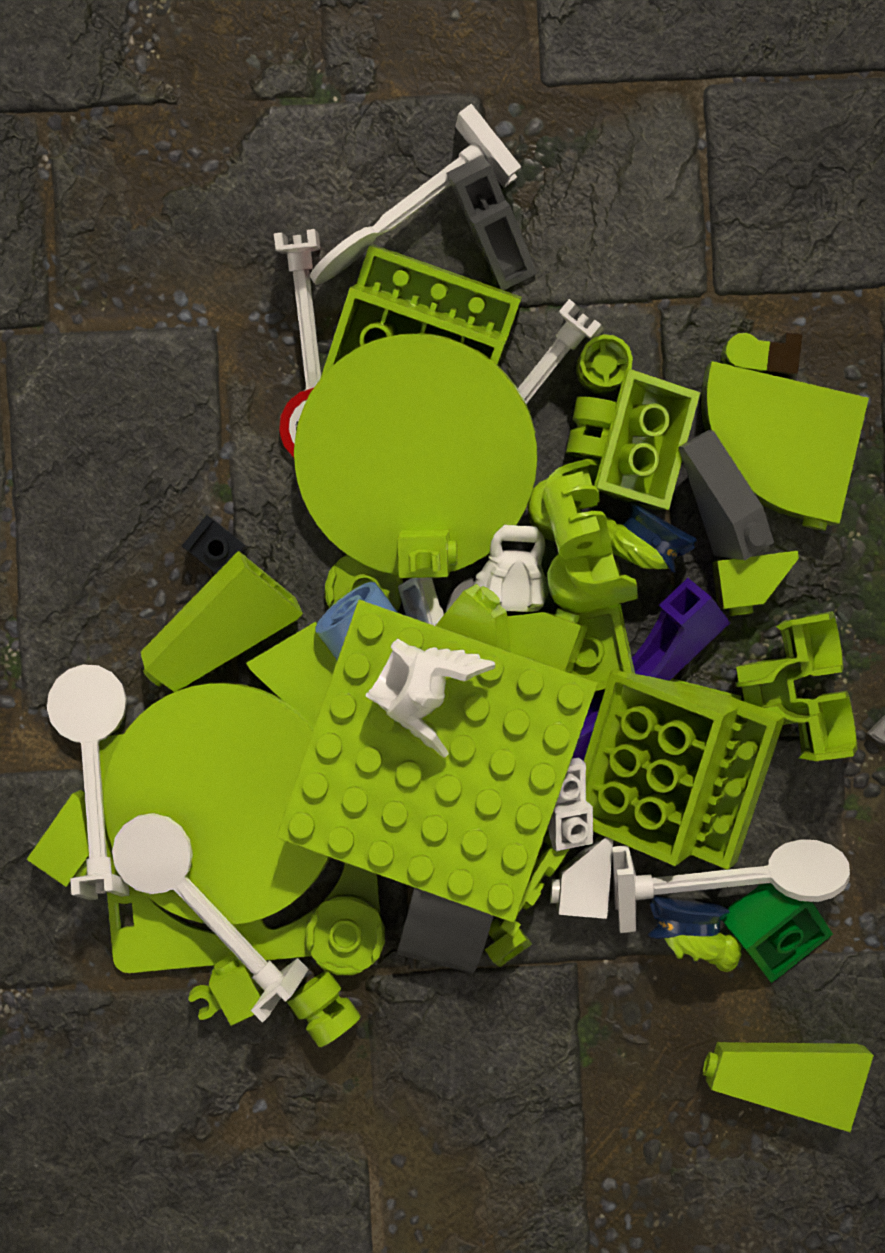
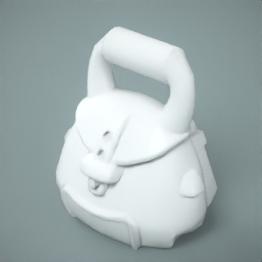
(516, 573)

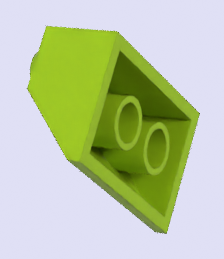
(644, 439)

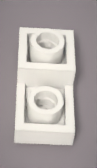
(572, 815)

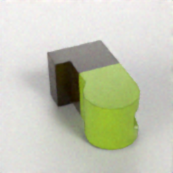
(766, 357)

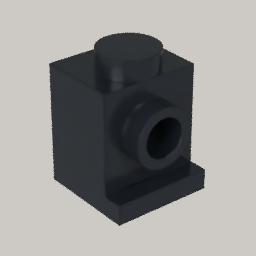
(204, 535)

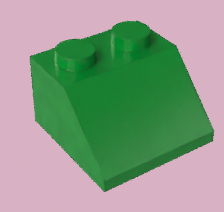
(776, 929)

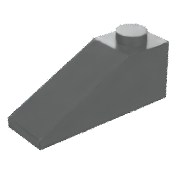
(724, 499)

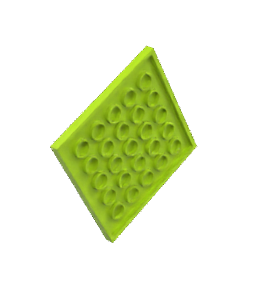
(433, 822)

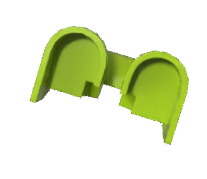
(584, 570)
(810, 649)

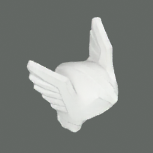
(415, 685)

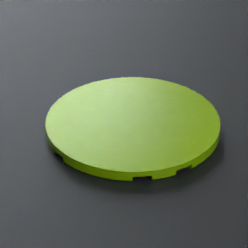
(414, 441)
(224, 771)

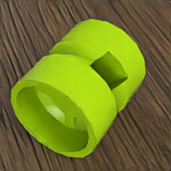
(603, 364)
(593, 415)
(321, 994)

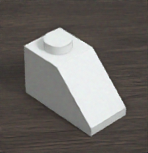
(585, 881)

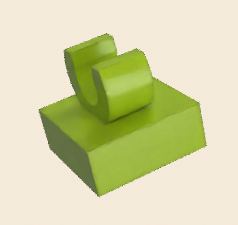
(505, 945)

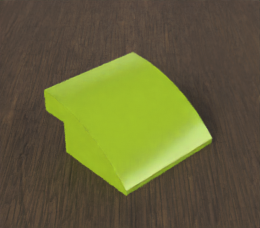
(415, 297)
(677, 768)

